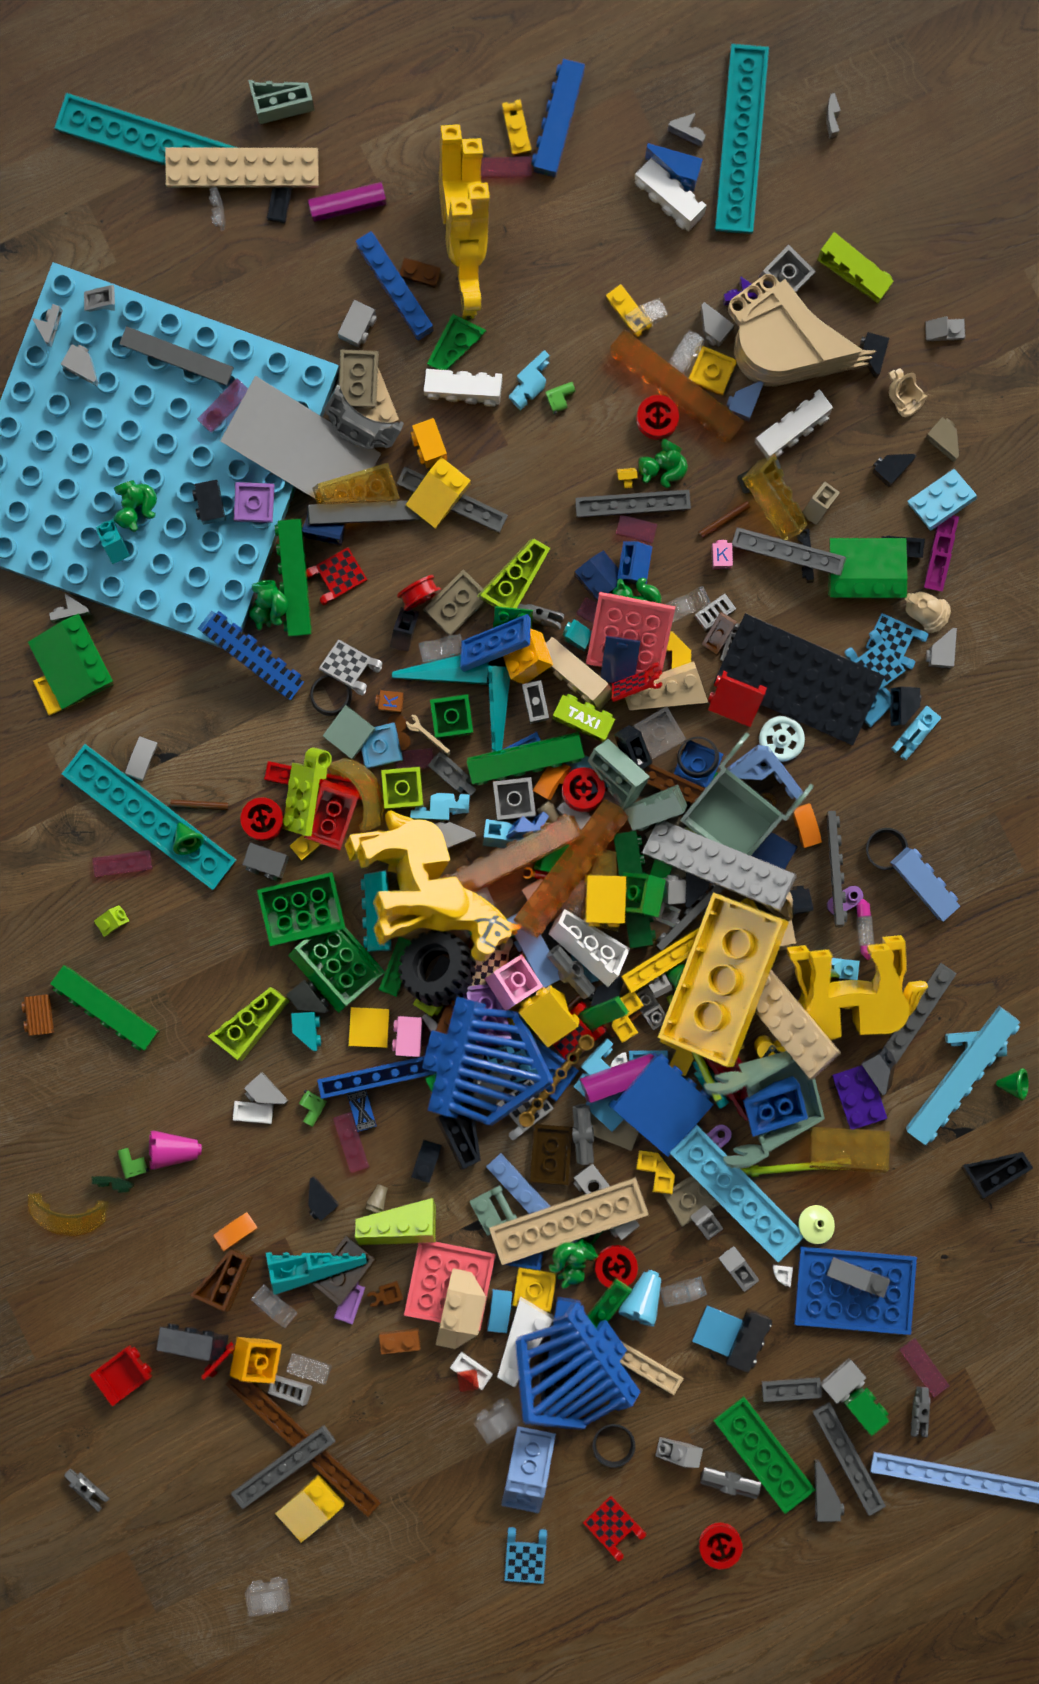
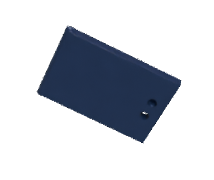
(619, 659)
(775, 851)

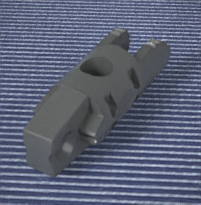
(541, 616)
(920, 1412)
(77, 1483)

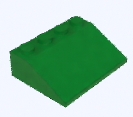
(871, 568)
(70, 662)
(301, 908)
(337, 966)

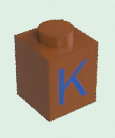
(389, 701)

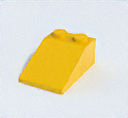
(438, 492)
(310, 1508)

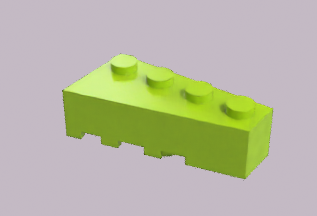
(854, 268)
(514, 579)
(248, 1026)
(399, 1225)

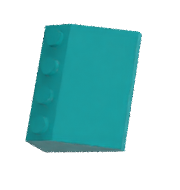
(373, 884)

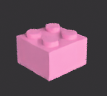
(513, 982)
(408, 1036)

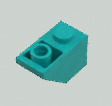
(112, 541)
(577, 635)
(305, 1028)

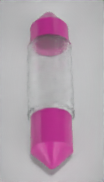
(865, 927)

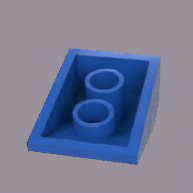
(679, 165)
(775, 1106)

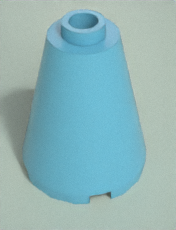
(643, 1300)

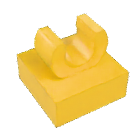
(627, 476)

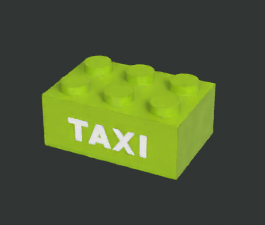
(583, 717)

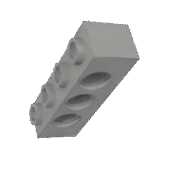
(591, 1174)

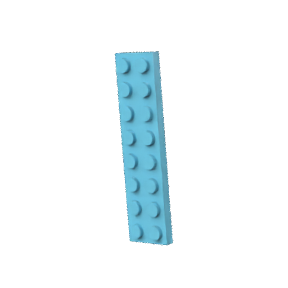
(737, 1194)

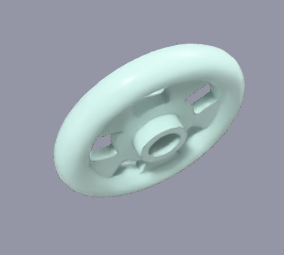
(785, 722)

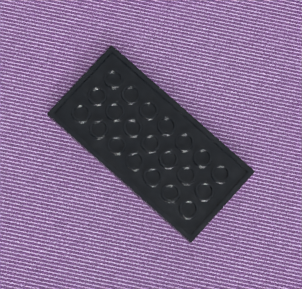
(802, 678)

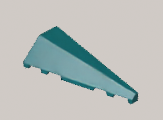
(444, 670)
(498, 692)
(294, 1271)

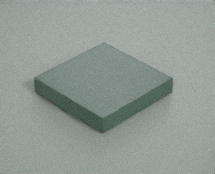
(349, 732)

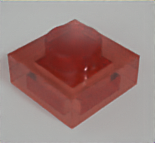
(468, 1380)

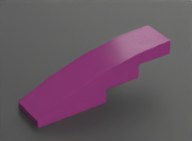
(941, 554)

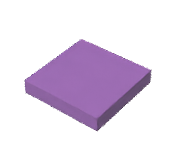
(254, 502)

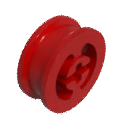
(671, 417)
(419, 592)
(582, 804)
(276, 814)
(613, 1251)
(733, 1541)

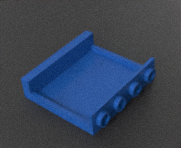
(662, 1104)

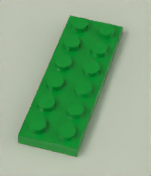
(764, 1454)

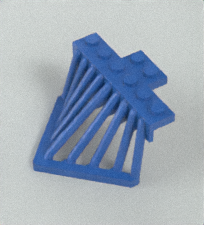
(453, 1054)
(601, 1356)

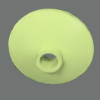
(809, 1228)

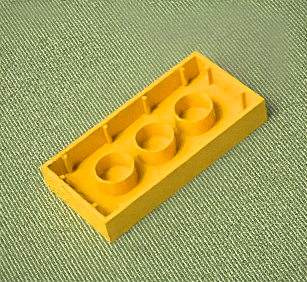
(723, 979)

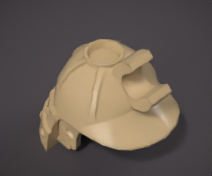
(905, 392)
(928, 610)

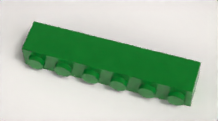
(294, 576)
(525, 758)
(104, 1007)

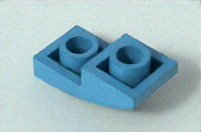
(499, 1311)

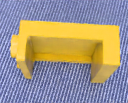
(605, 900)
(548, 1016)

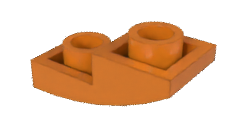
(550, 780)
(807, 825)
(235, 1231)

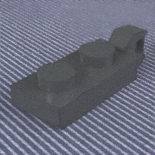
(451, 773)

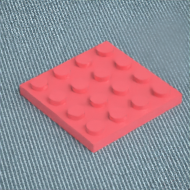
(632, 620)
(433, 1274)

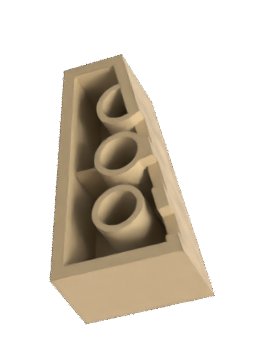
(578, 675)
(678, 687)

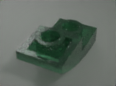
(117, 1183)

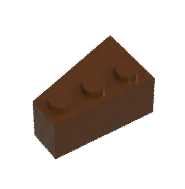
(224, 1281)

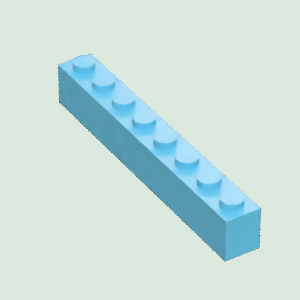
(962, 1075)

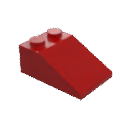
(333, 814)

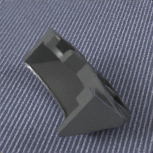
(358, 428)

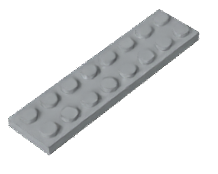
(719, 864)

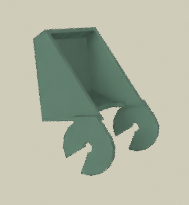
(734, 812)
(756, 1076)

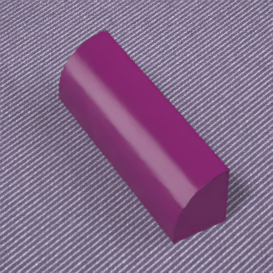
(347, 201)
(613, 1079)

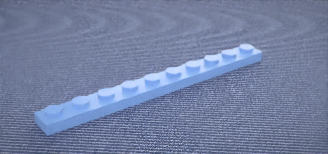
(955, 1477)

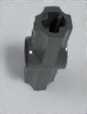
(570, 972)
(583, 1134)
(730, 1482)

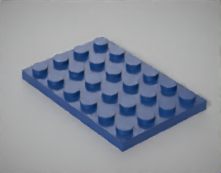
(835, 1304)

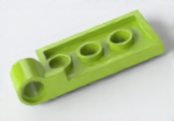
(305, 779)

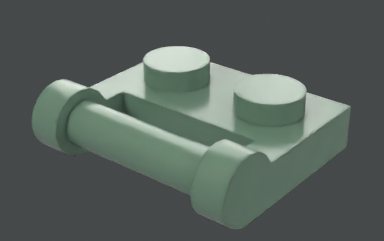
(486, 1211)

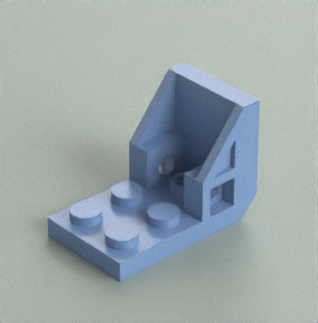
(749, 768)
(528, 1470)

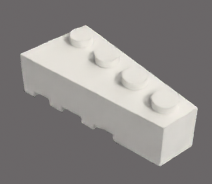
(670, 195)
(463, 386)
(794, 425)
(590, 946)
(526, 1320)

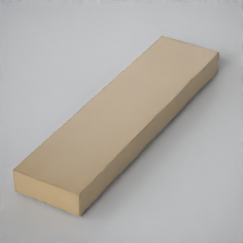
(651, 1370)

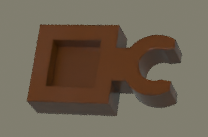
(388, 1293)

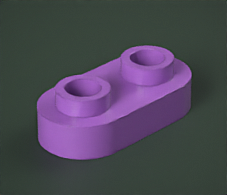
(849, 901)
(713, 1135)

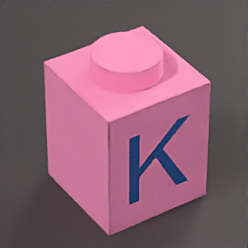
(722, 555)

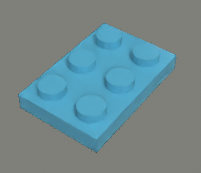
(942, 499)

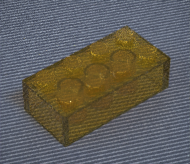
(849, 1149)

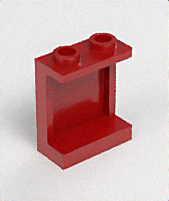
(736, 699)
(121, 1375)

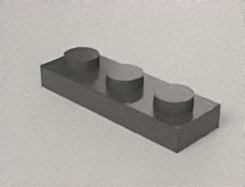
(791, 1389)

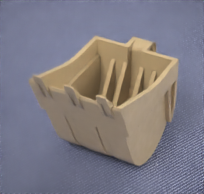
(784, 340)

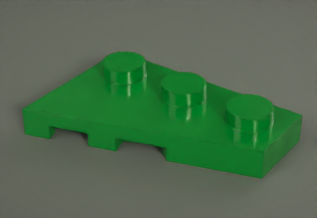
(454, 342)

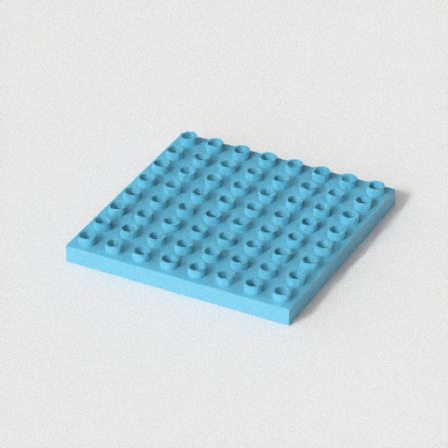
(77, 441)

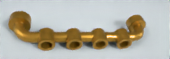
(585, 1043)

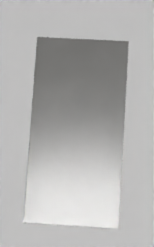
(292, 439)

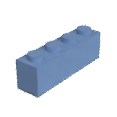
(925, 884)
(535, 953)

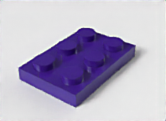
(859, 1097)

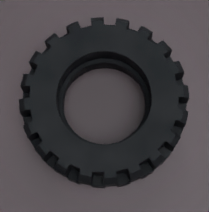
(422, 952)

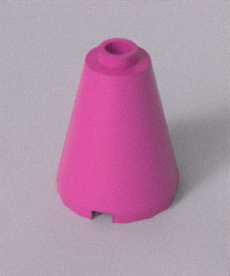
(171, 1149)

